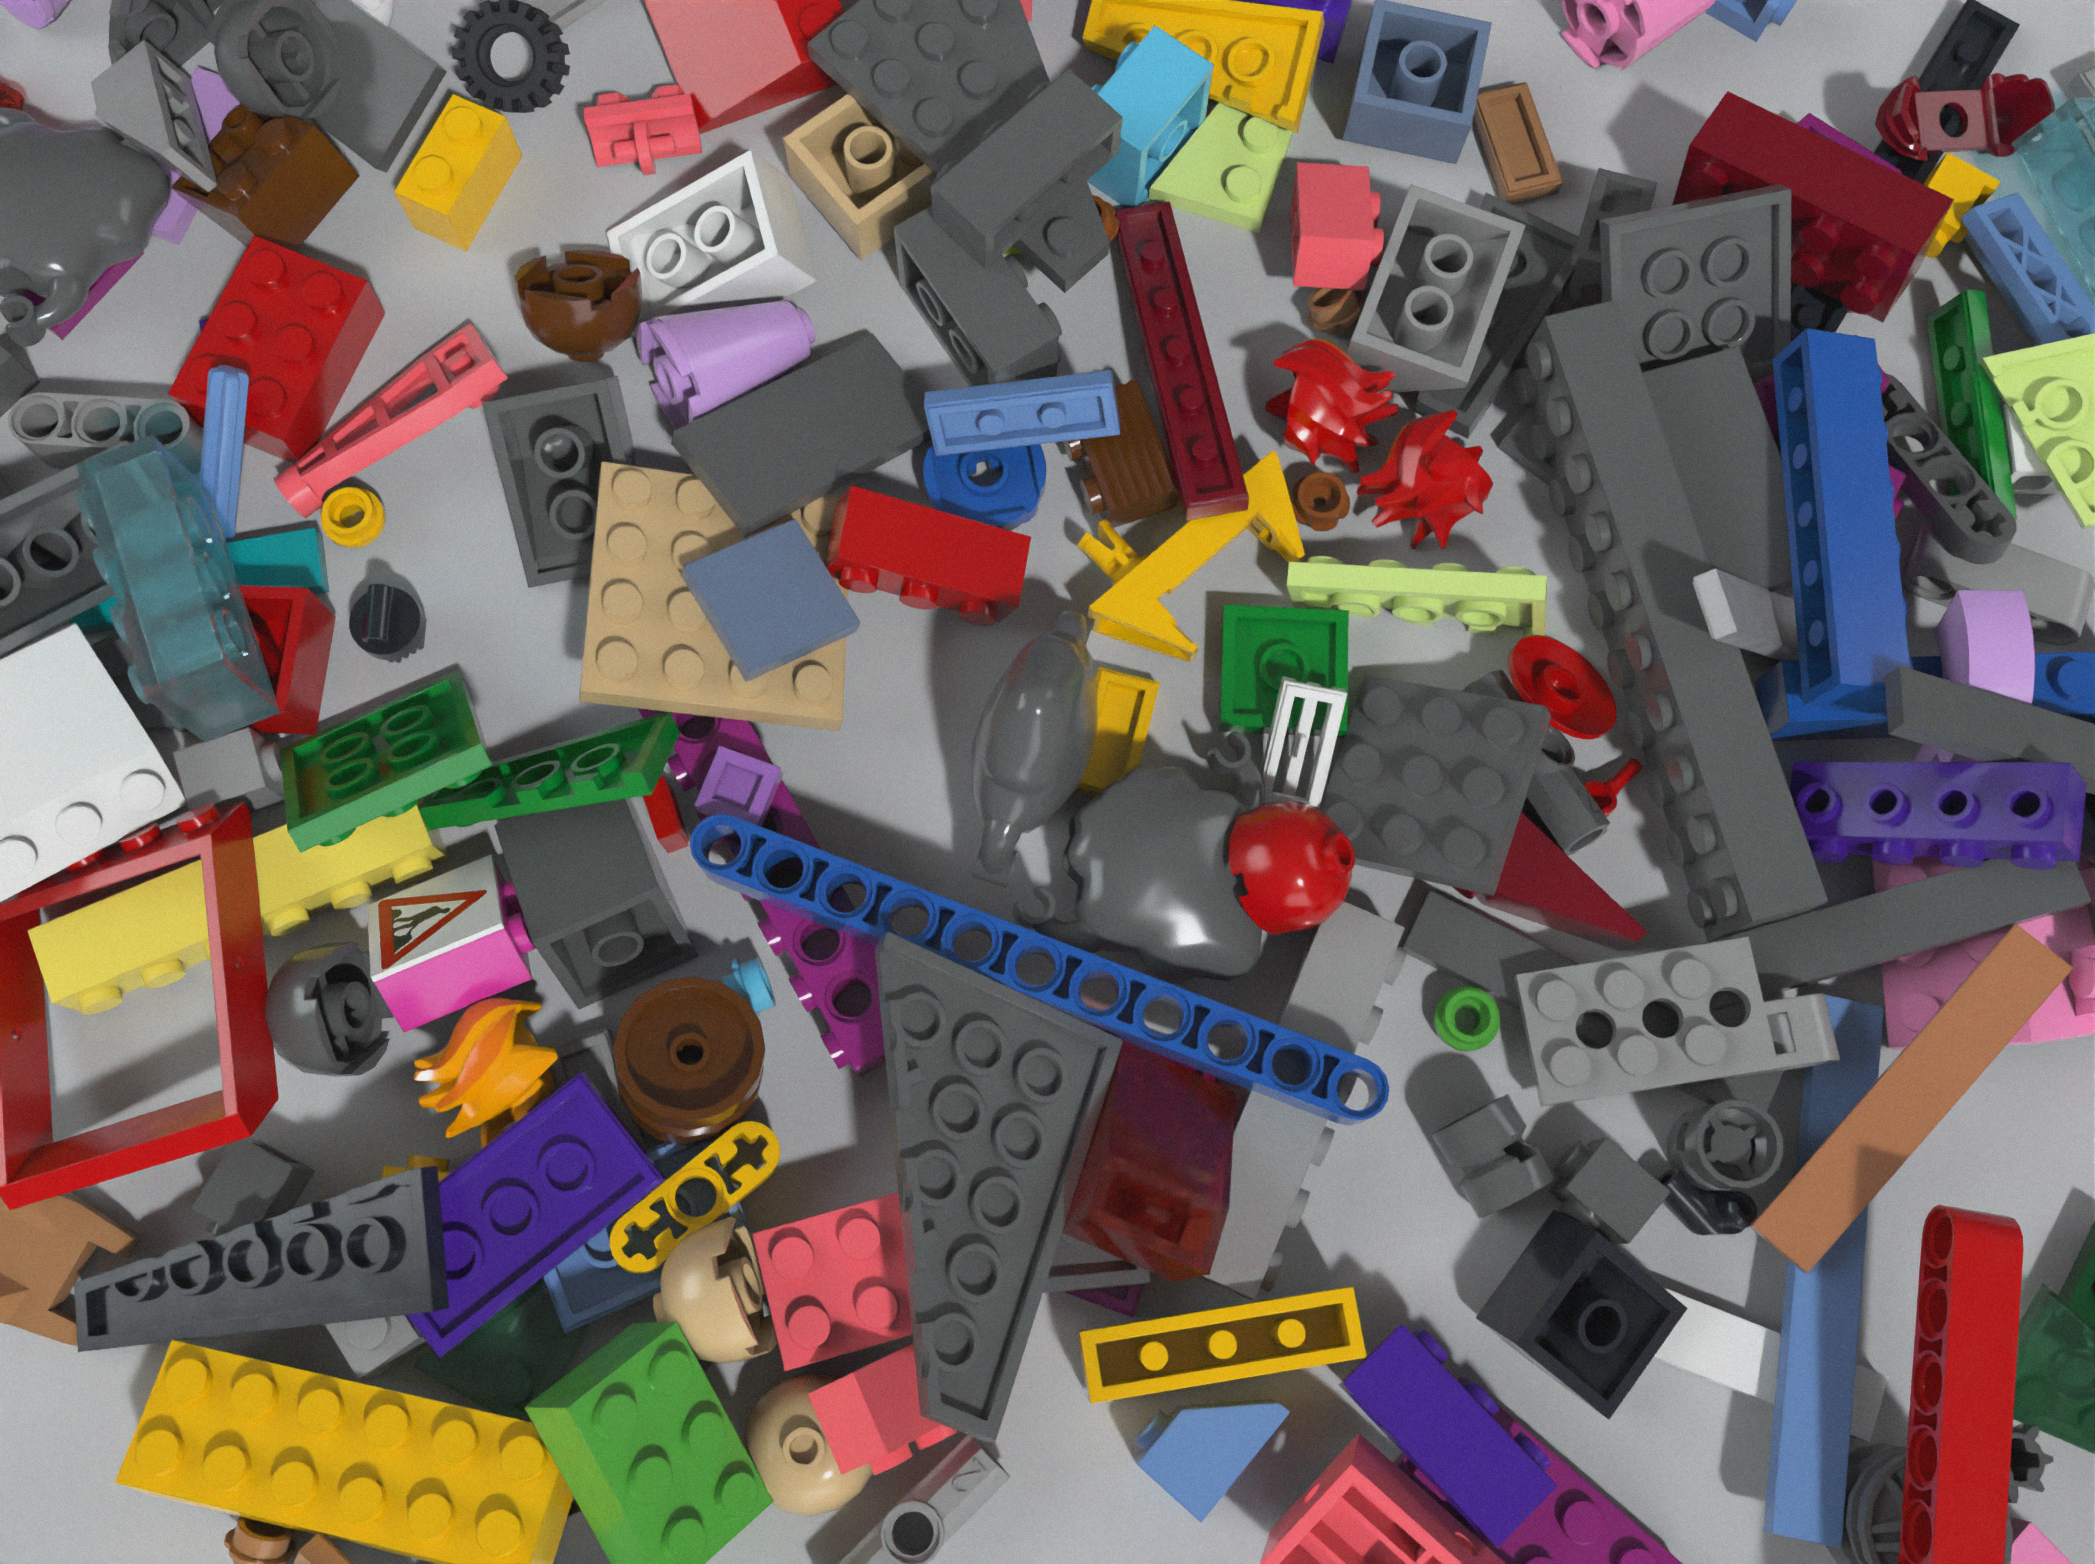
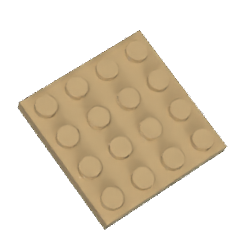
(647, 632)

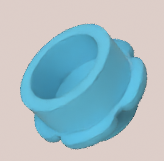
(752, 983)

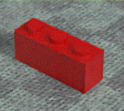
(926, 556)

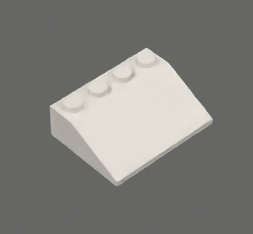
(70, 761)

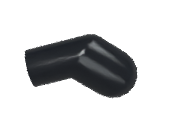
(1707, 1211)

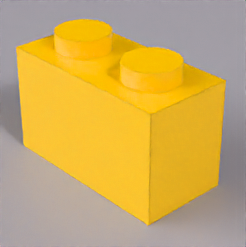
(459, 172)

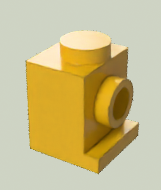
(1968, 189)

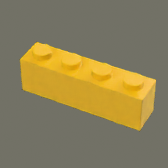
(1221, 1344)

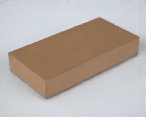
(1515, 144)

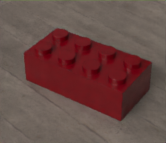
(1853, 221)

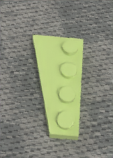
(1424, 595)

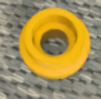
(341, 506)

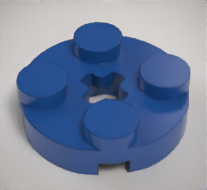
(1004, 504)

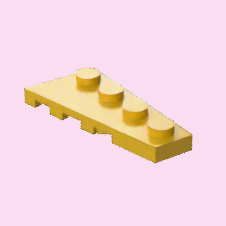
(1257, 50)

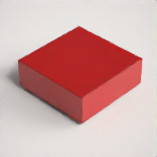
(666, 817)

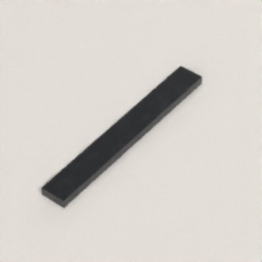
(1959, 63)

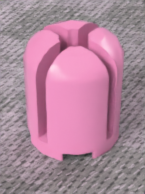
(1625, 29)

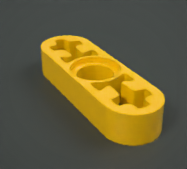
(745, 1177)

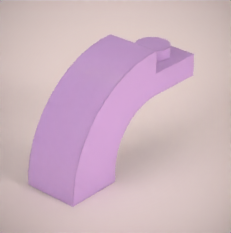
(1986, 646)

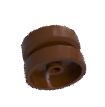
(682, 1022)

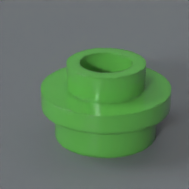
(1485, 1014)

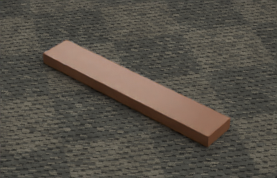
(1910, 1098)

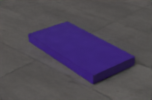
(532, 1204)

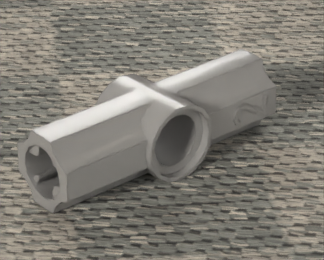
(945, 1496)

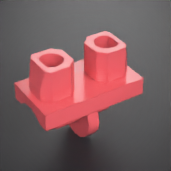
(643, 128)

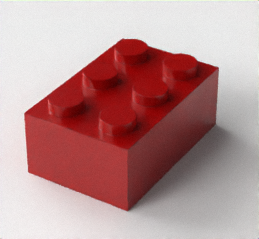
(295, 335)

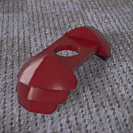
(1989, 116)

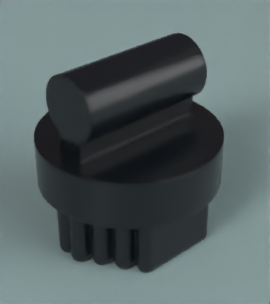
(388, 623)

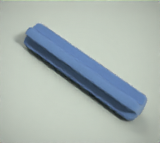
(224, 441)

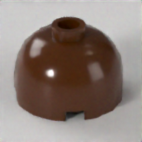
(580, 304)

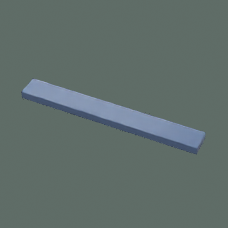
(1822, 1313)

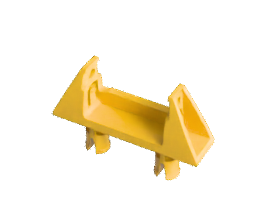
(1132, 605)

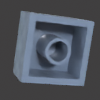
(1417, 81)

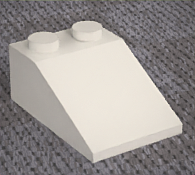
(718, 242)

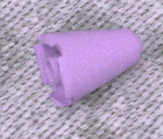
(721, 354)

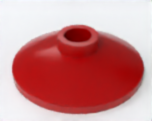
(1565, 683)

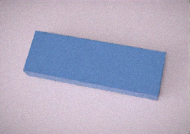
(1022, 413)

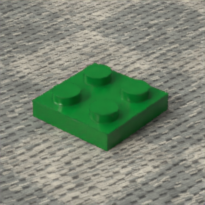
(1276, 642)

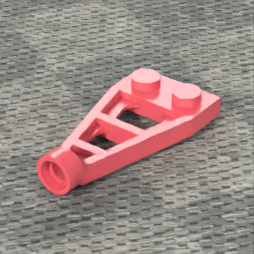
(464, 376)

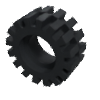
(475, 59)

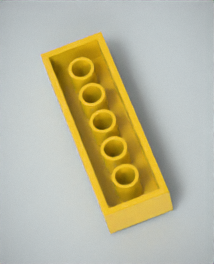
(346, 1461)

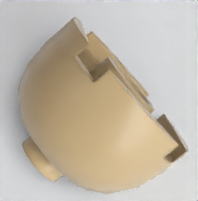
(716, 1294)
(794, 1453)

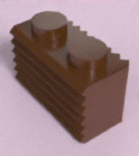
(1126, 471)

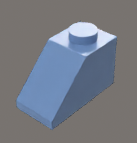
(1205, 1448)

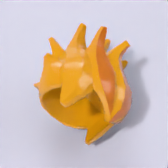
(489, 1068)

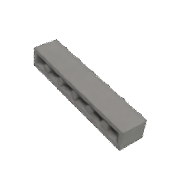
(1277, 1142)

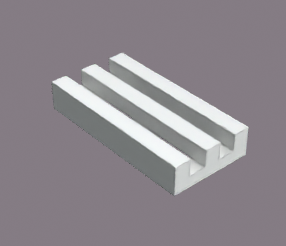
(1311, 694)

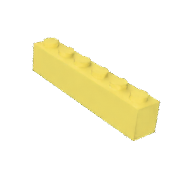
(162, 924)

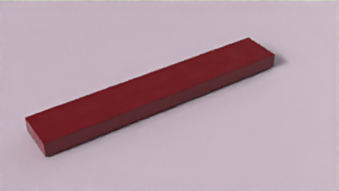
(1180, 363)

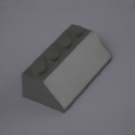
(46, 559)

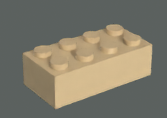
(857, 174)

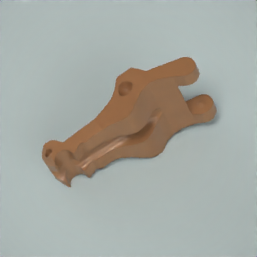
(43, 1256)

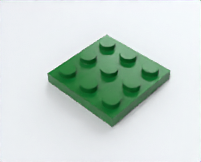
(382, 762)

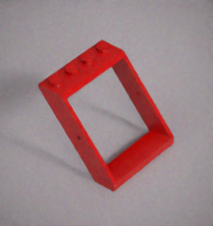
(30, 1161)

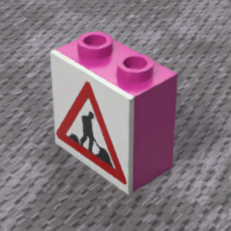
(448, 943)

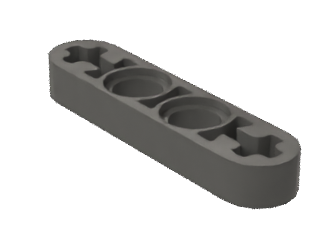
(1943, 461)

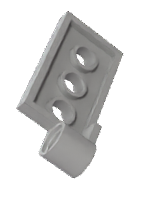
(1769, 1039)

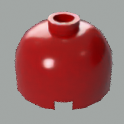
(1291, 864)

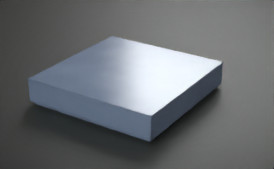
(770, 599)

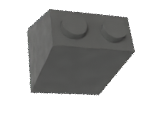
(594, 897)

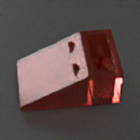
(1157, 1168)

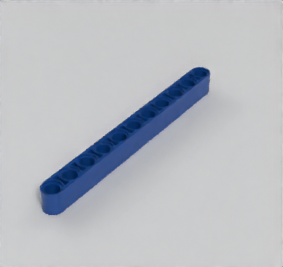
(949, 919)

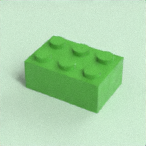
(650, 1450)

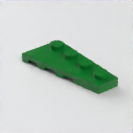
(568, 774)

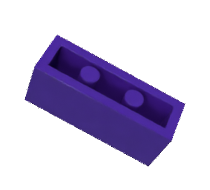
(1450, 1433)

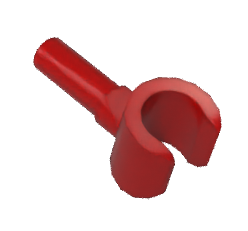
(1605, 792)

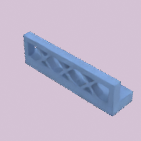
(2028, 271)

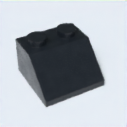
(1582, 1312)

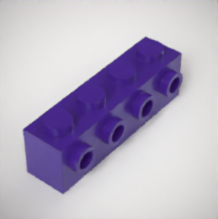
(1941, 811)

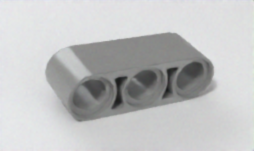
(87, 420)
(2054, 591)

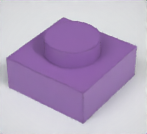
(738, 787)

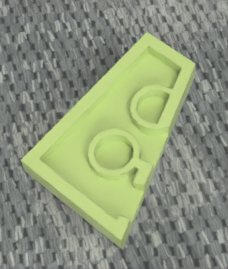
(1226, 169)
(2054, 405)

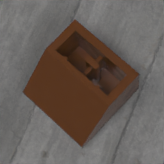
(271, 179)

